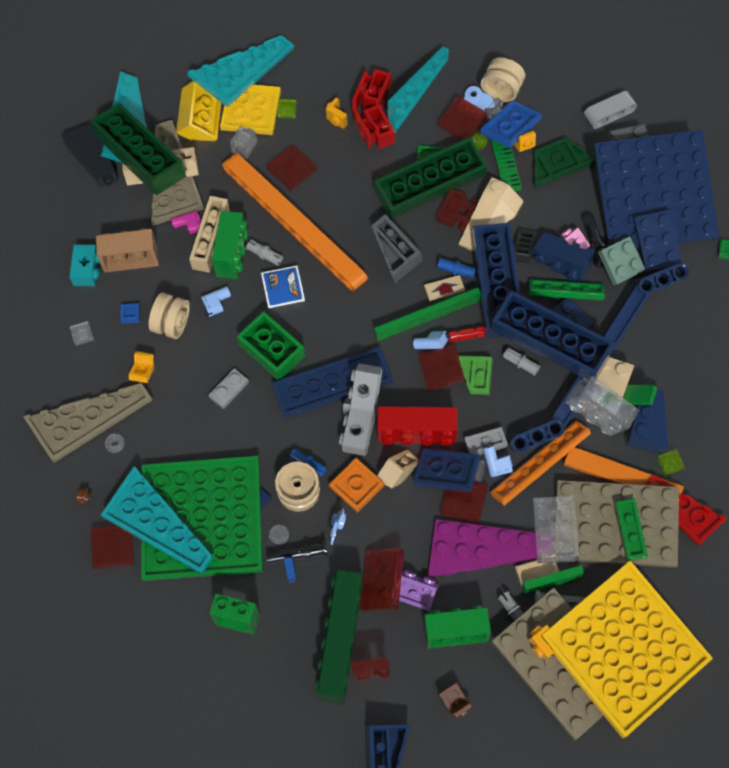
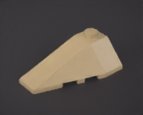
(497, 205)

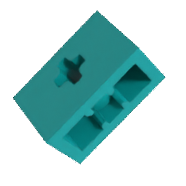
(84, 265)

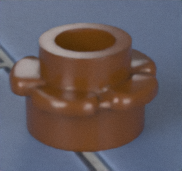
(82, 496)

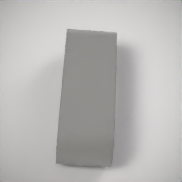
(610, 109)

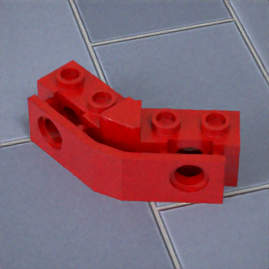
(373, 92)

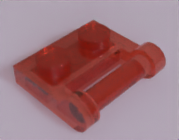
(375, 667)

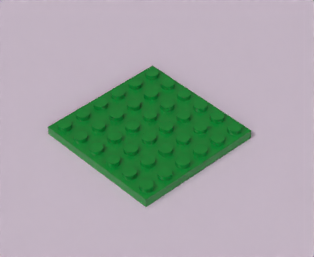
(218, 506)

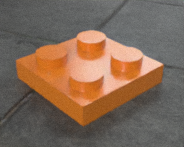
(356, 485)

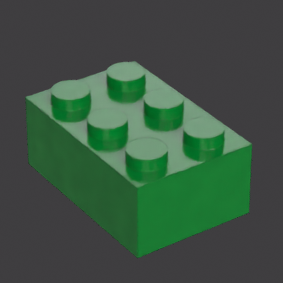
(230, 245)
(271, 346)
(457, 627)

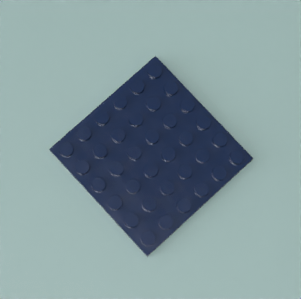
(653, 177)

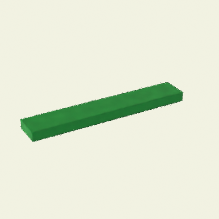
(427, 314)

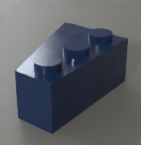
(563, 257)
(650, 427)
(385, 745)

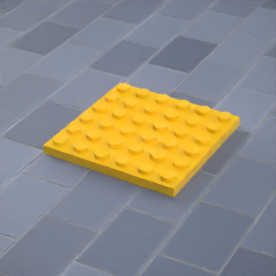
(626, 649)

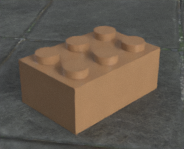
(127, 250)

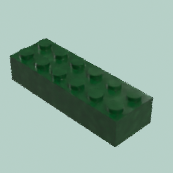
(138, 148)
(430, 177)
(340, 637)

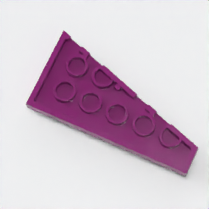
(476, 547)

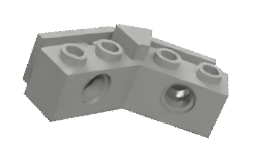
(360, 409)

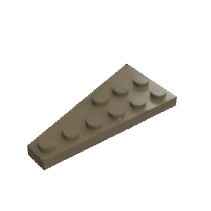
(180, 197)
(78, 422)

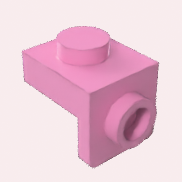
(575, 235)

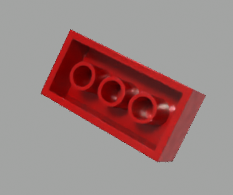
(417, 425)

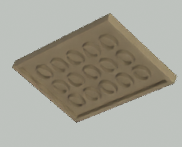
(599, 525)
(547, 677)

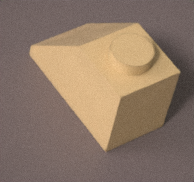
(398, 468)

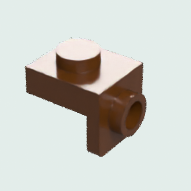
(454, 700)

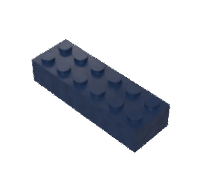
(495, 269)
(552, 336)

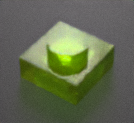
(286, 108)
(671, 462)

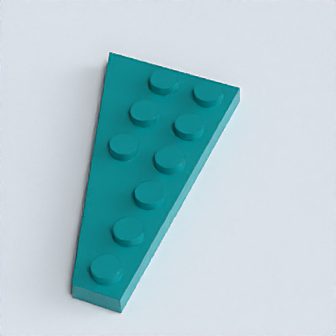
(239, 71)
(127, 94)
(407, 97)
(148, 517)

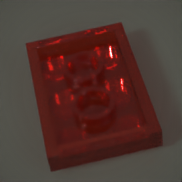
(382, 580)

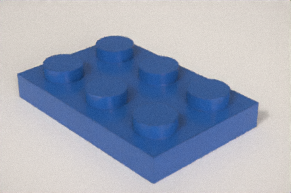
(511, 123)

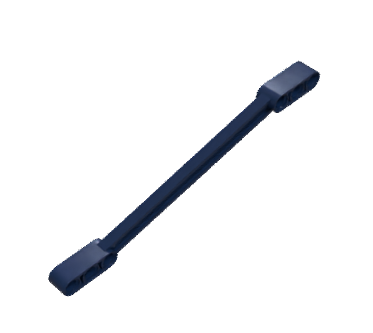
(614, 332)

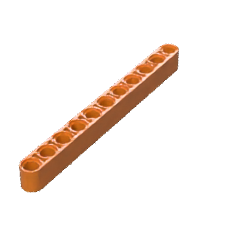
(295, 222)

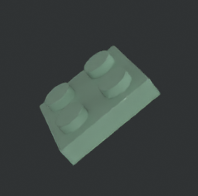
(621, 261)

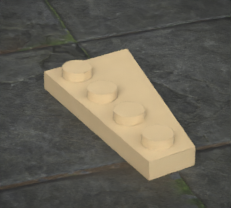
(616, 375)

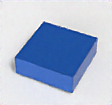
(130, 313)
(290, 570)

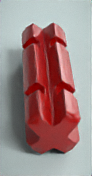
(468, 333)

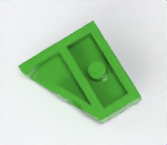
(477, 373)

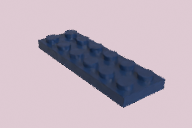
(325, 383)

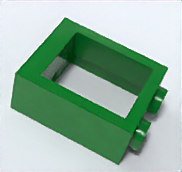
(241, 617)

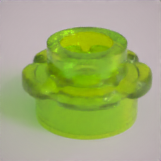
(480, 141)

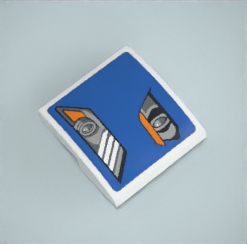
(282, 287)

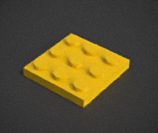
(253, 110)

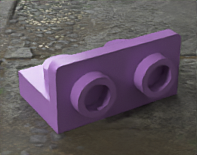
(417, 591)

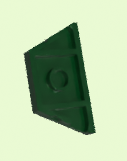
(559, 160)

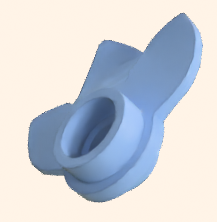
(481, 101)
(338, 522)

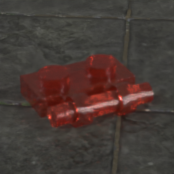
(452, 207)

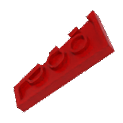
(694, 519)

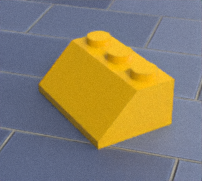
(198, 114)

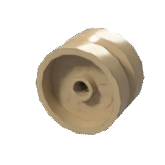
(503, 79)
(169, 315)
(288, 489)

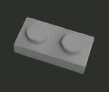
(228, 388)
(492, 437)

